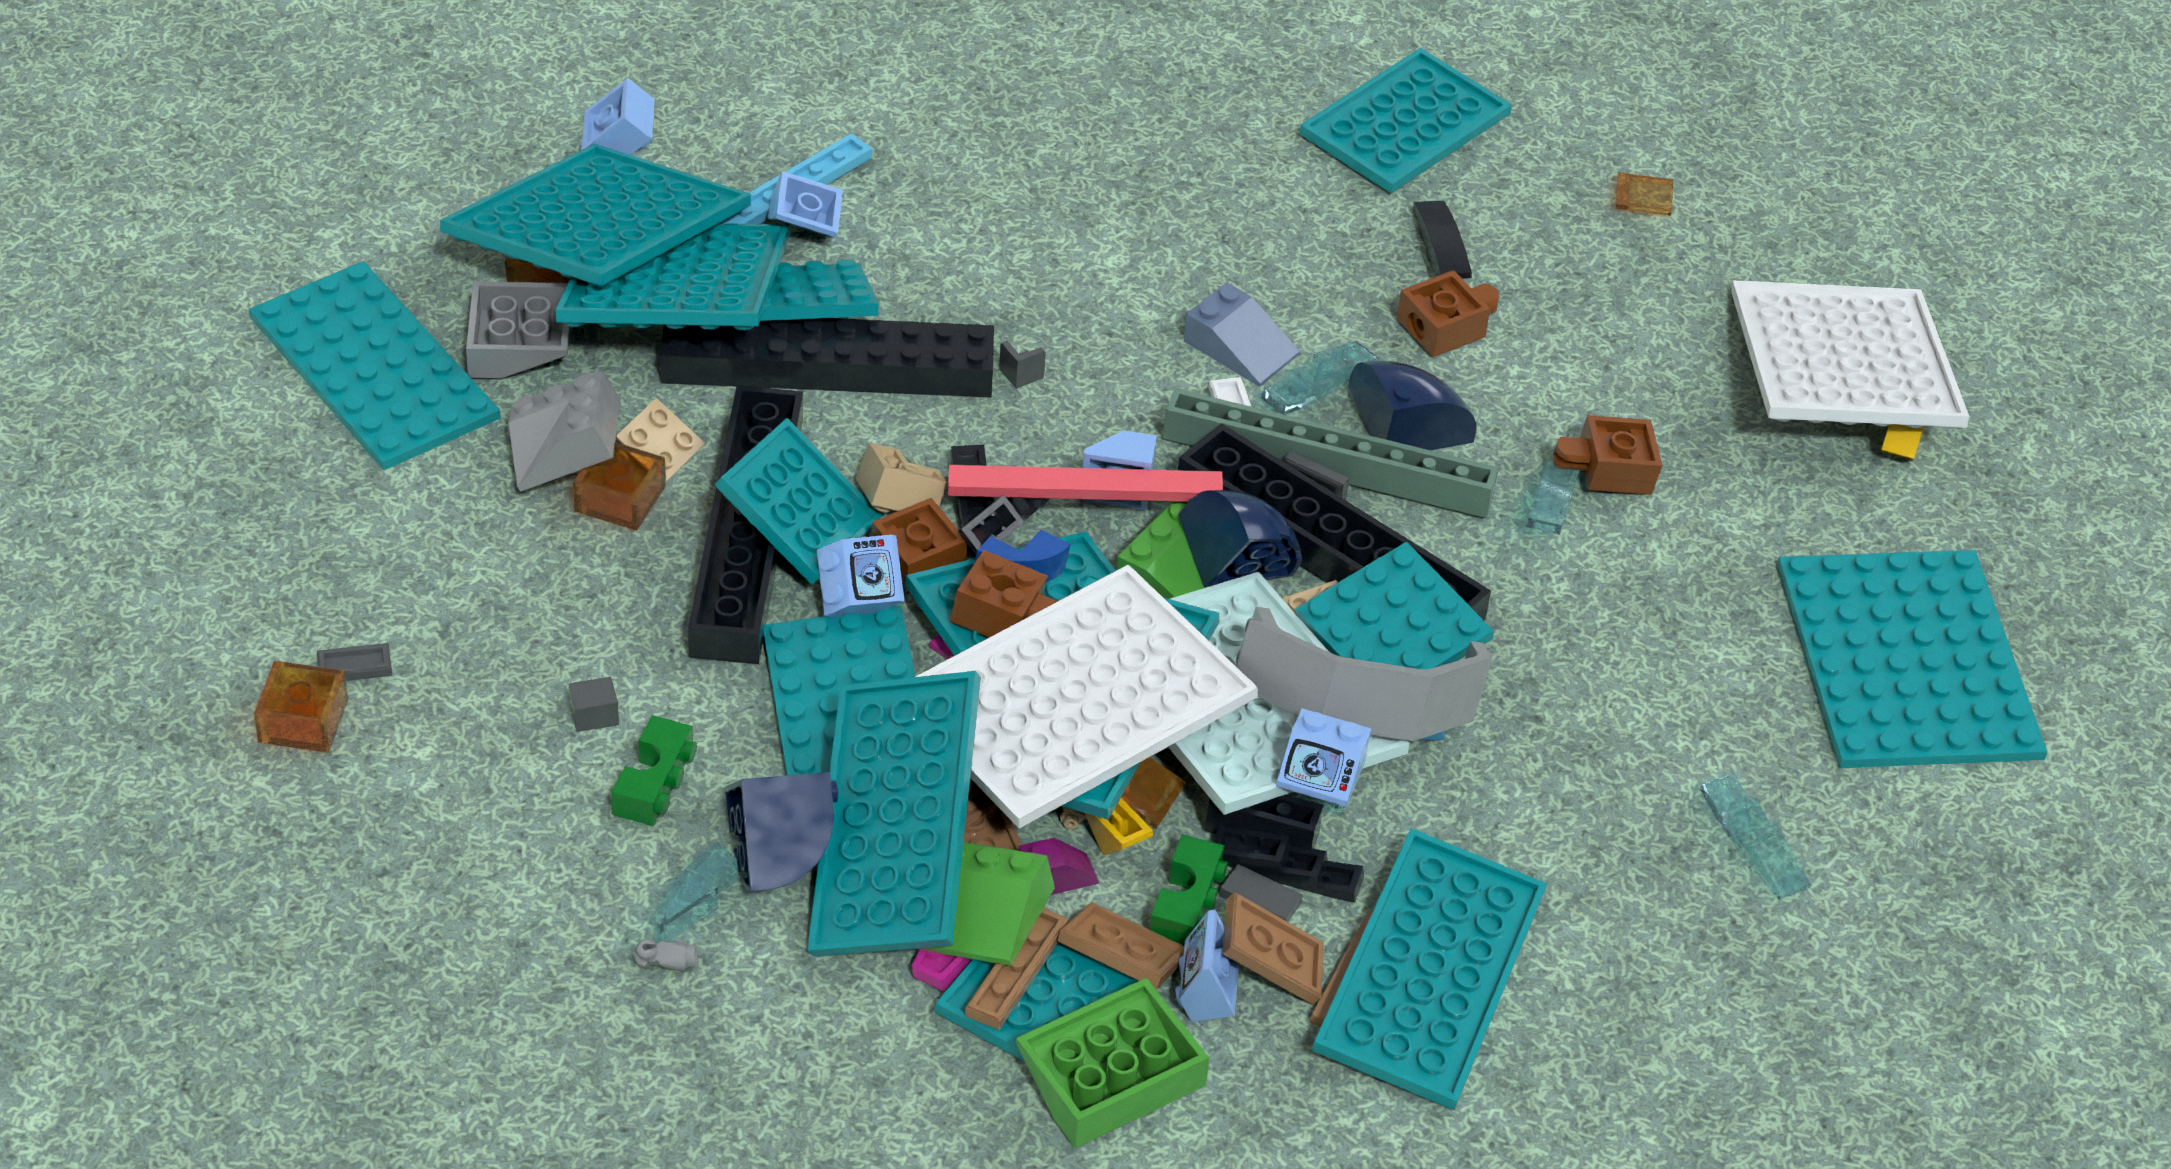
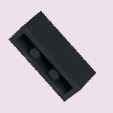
(1278, 815)

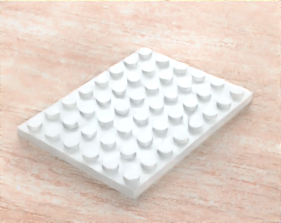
(1848, 355)
(1089, 693)

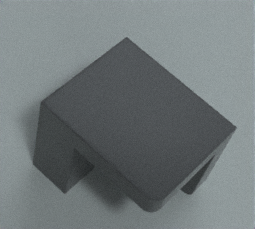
(1021, 367)
(594, 704)

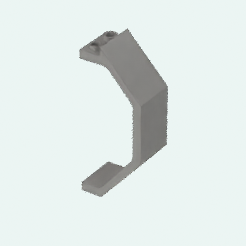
(1376, 695)

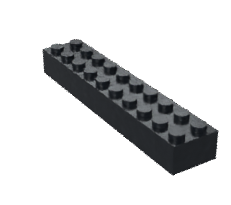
(835, 356)
(1330, 531)
(737, 558)

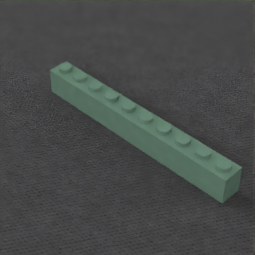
(1365, 459)

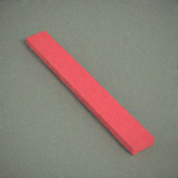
(1080, 483)

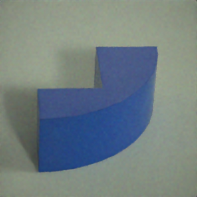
(1043, 553)

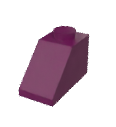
(1068, 865)

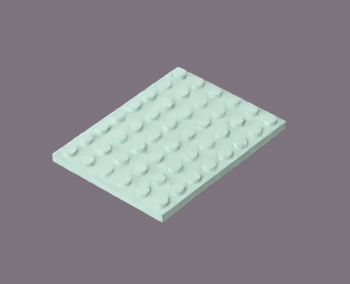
(1244, 750)

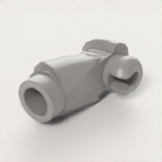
(666, 954)

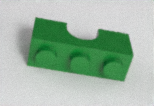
(646, 793)
(1197, 868)

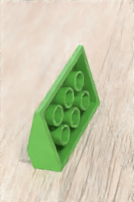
(1163, 555)
(997, 902)
(1113, 1062)

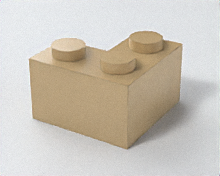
(894, 482)

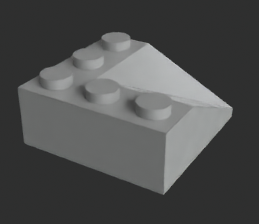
(514, 328)
(563, 429)

